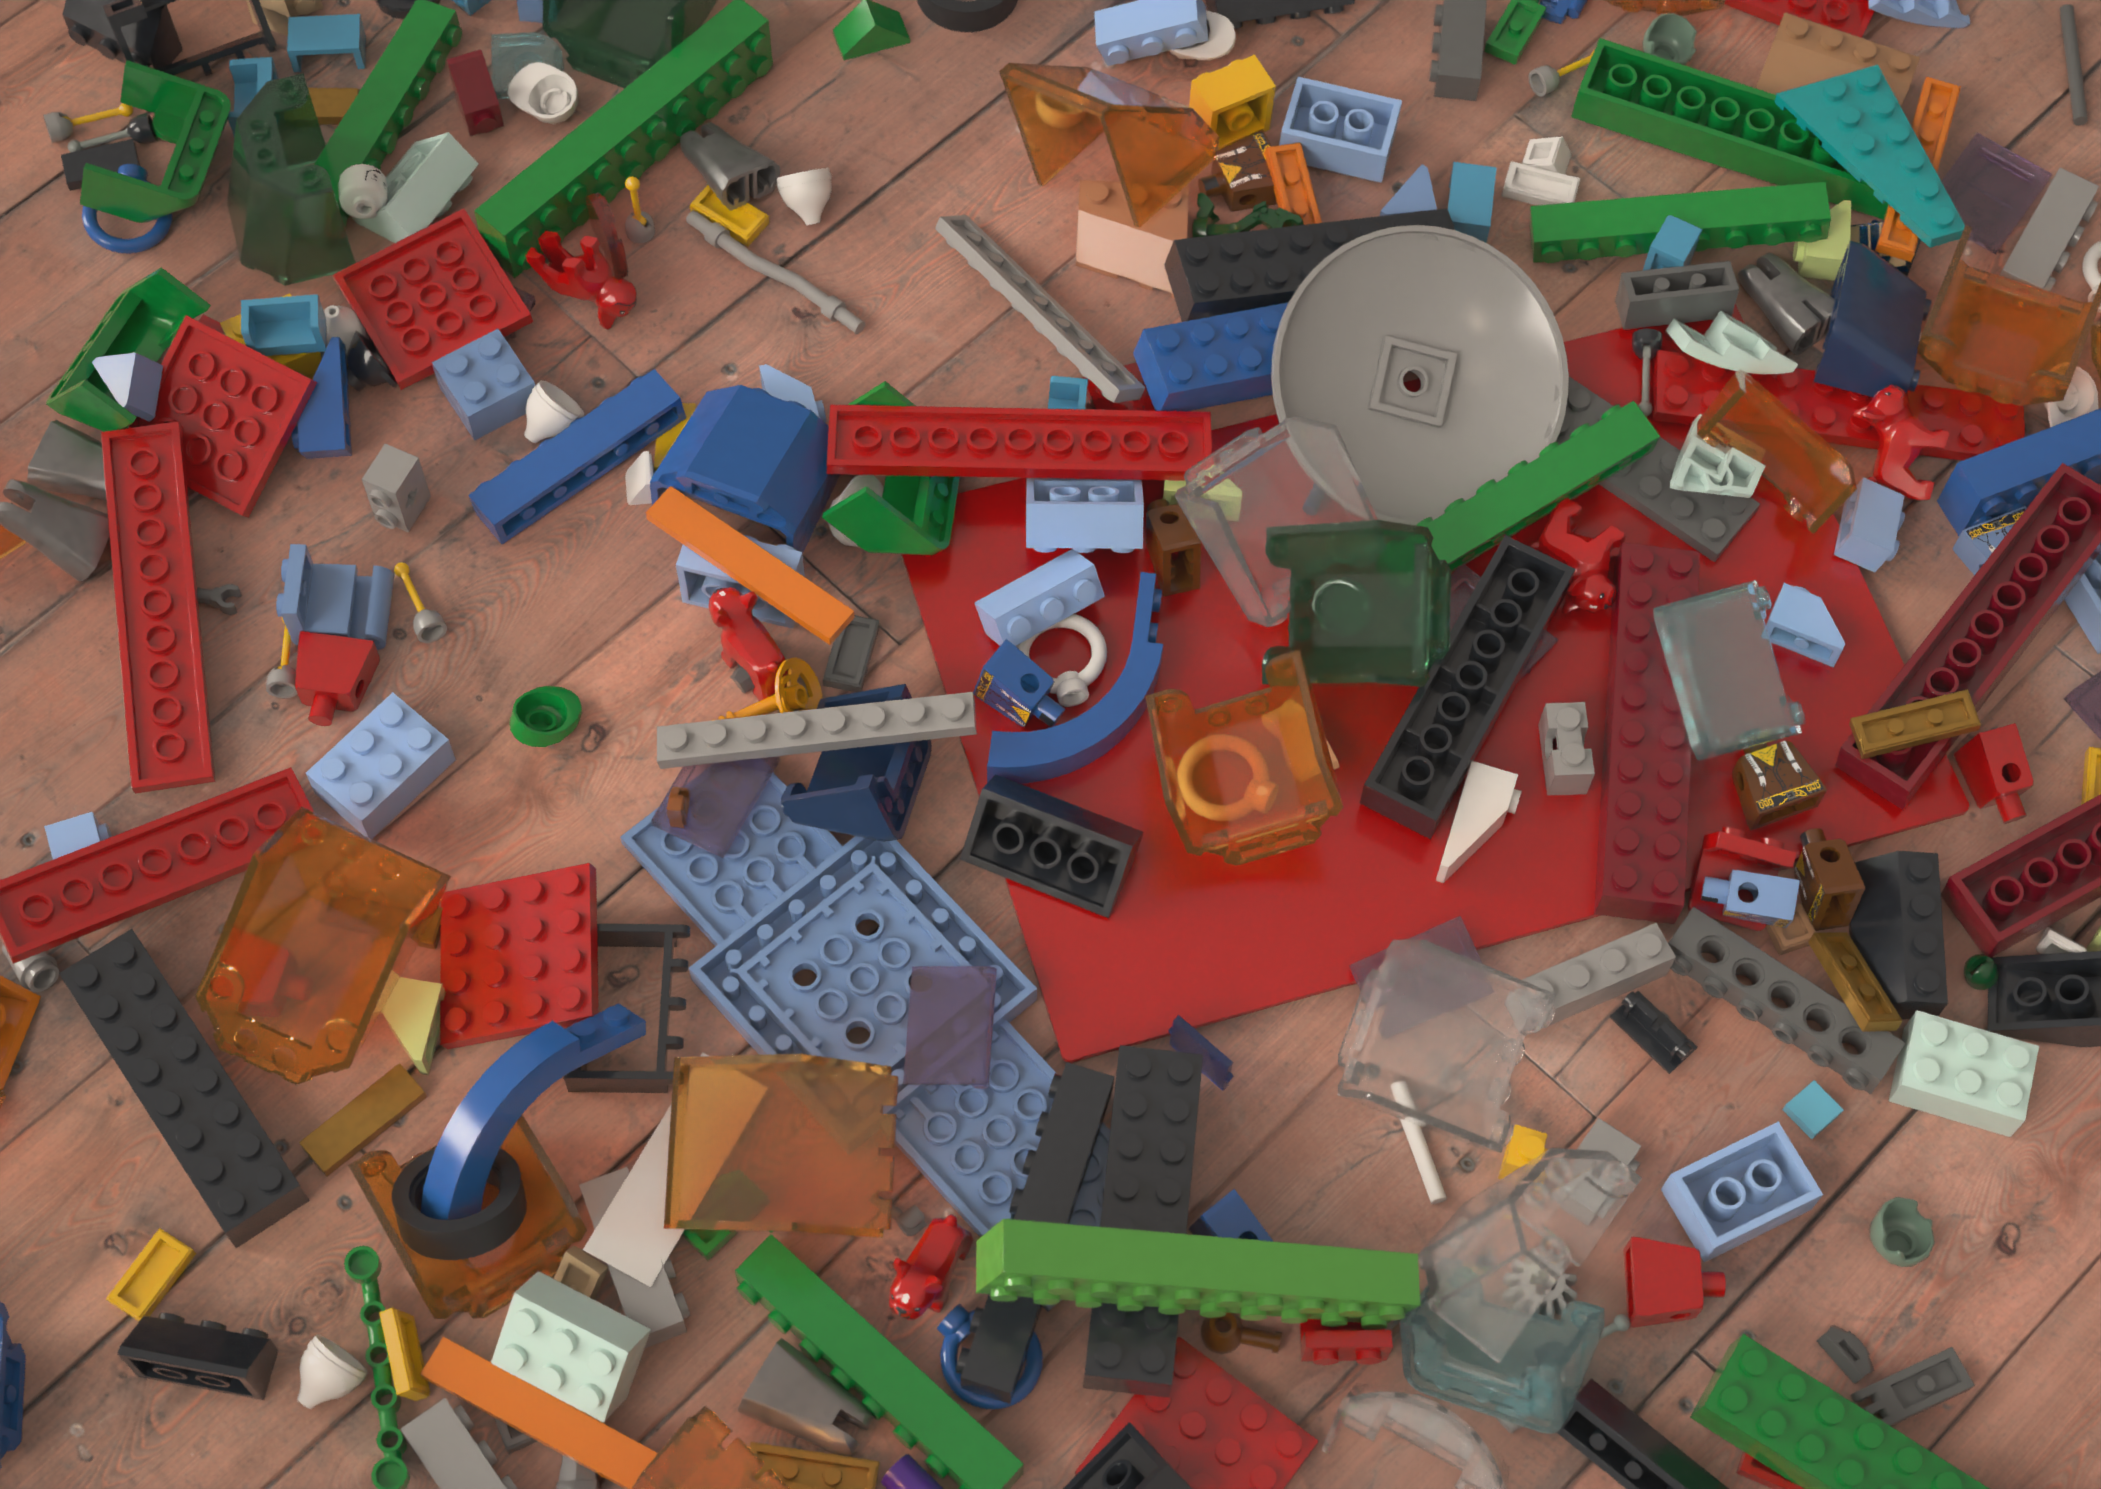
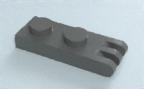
(1916, 1388)

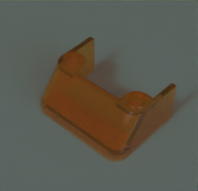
(1795, 457)

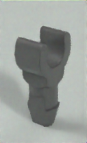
(217, 597)

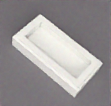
(1539, 185)

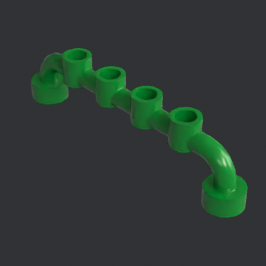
(389, 1472)

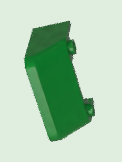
(183, 115)
(137, 322)
(913, 510)

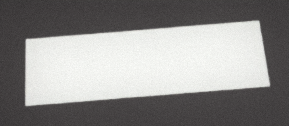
(633, 1226)

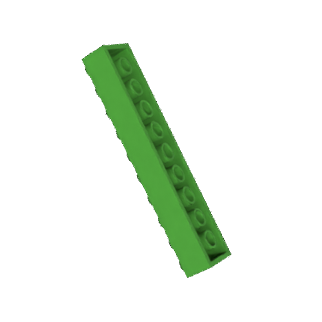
(1195, 1274)

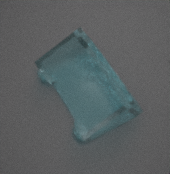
(1726, 670)
(1527, 1387)

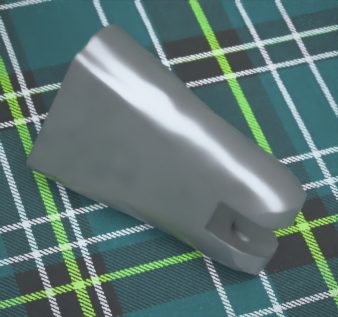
(729, 165)
(1790, 302)
(68, 462)
(57, 527)
(803, 1401)

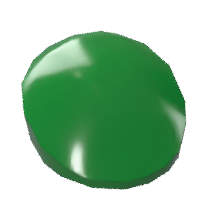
(545, 716)

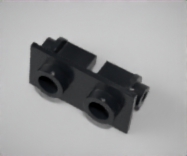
(1653, 1031)

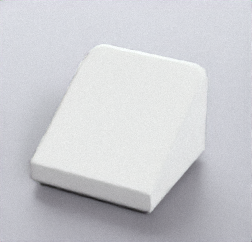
(1548, 154)
(638, 480)
(2055, 942)

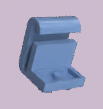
(334, 599)

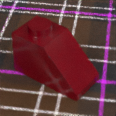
(475, 92)

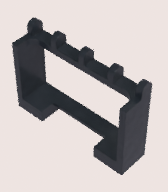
(130, 11)
(640, 1081)

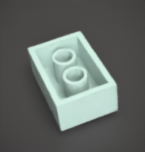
(1964, 1074)
(570, 1346)

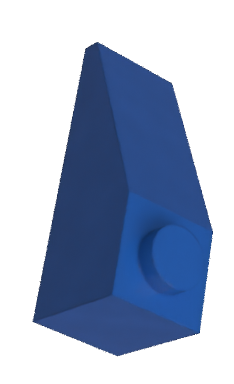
(325, 421)

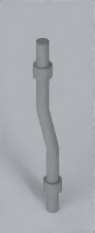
(830, 306)

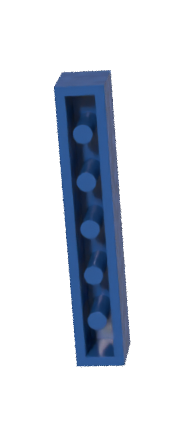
(577, 456)

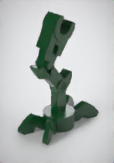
(1205, 219)

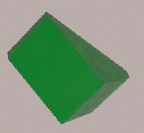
(869, 30)

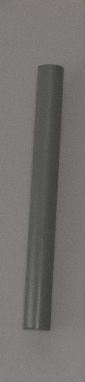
(2073, 64)

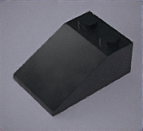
(2048, 998)

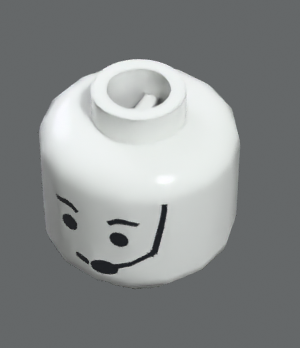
(362, 191)

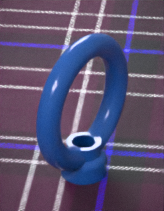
(119, 245)
(955, 1330)

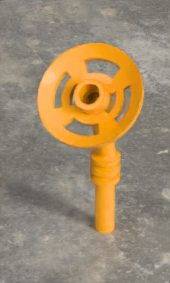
(787, 698)

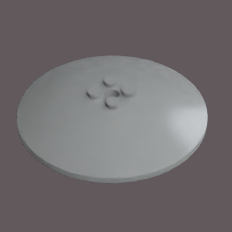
(1456, 320)

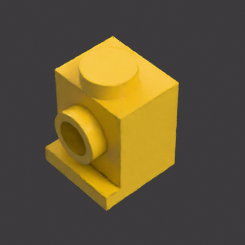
(1521, 1149)

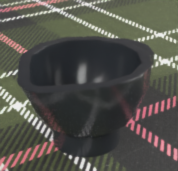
(365, 364)

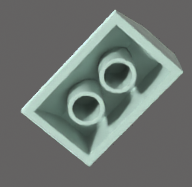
(422, 187)

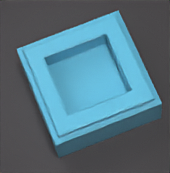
(1813, 1109)

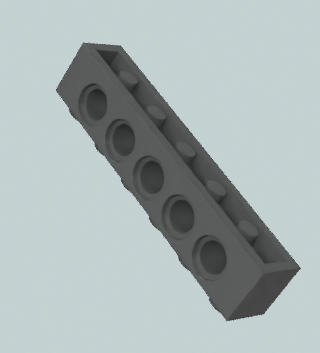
(1803, 998)

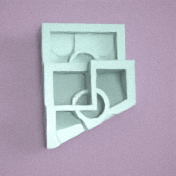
(1731, 346)
(1714, 469)

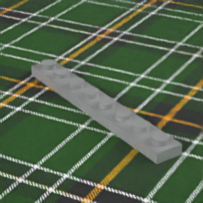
(1040, 309)
(816, 730)

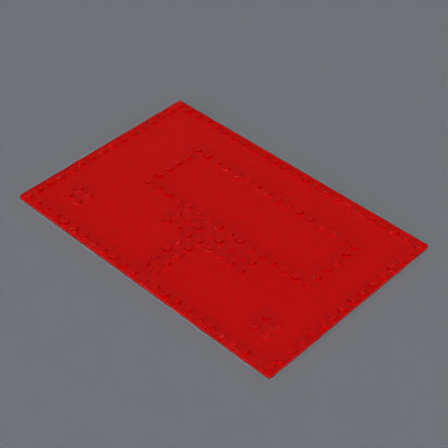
(1286, 927)

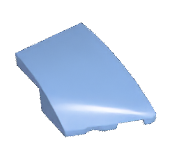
(1924, 12)

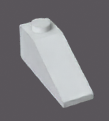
(1480, 813)

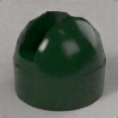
(1984, 976)

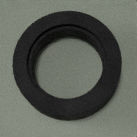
(967, 15)
(463, 1236)

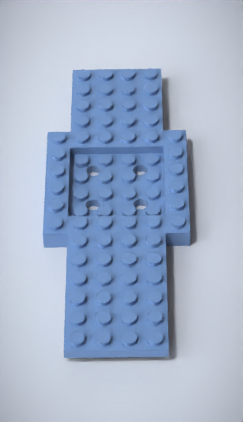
(793, 903)

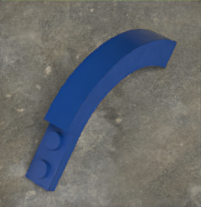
(1075, 744)
(503, 1094)

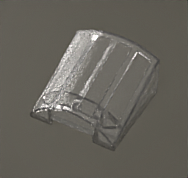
(1426, 1425)

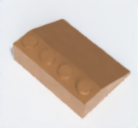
(1813, 52)

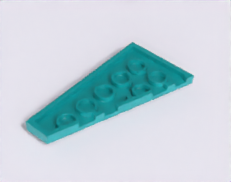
(1875, 143)

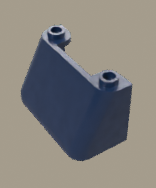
(1872, 325)
(862, 788)

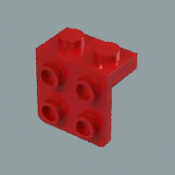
(1732, 851)
(1343, 1343)

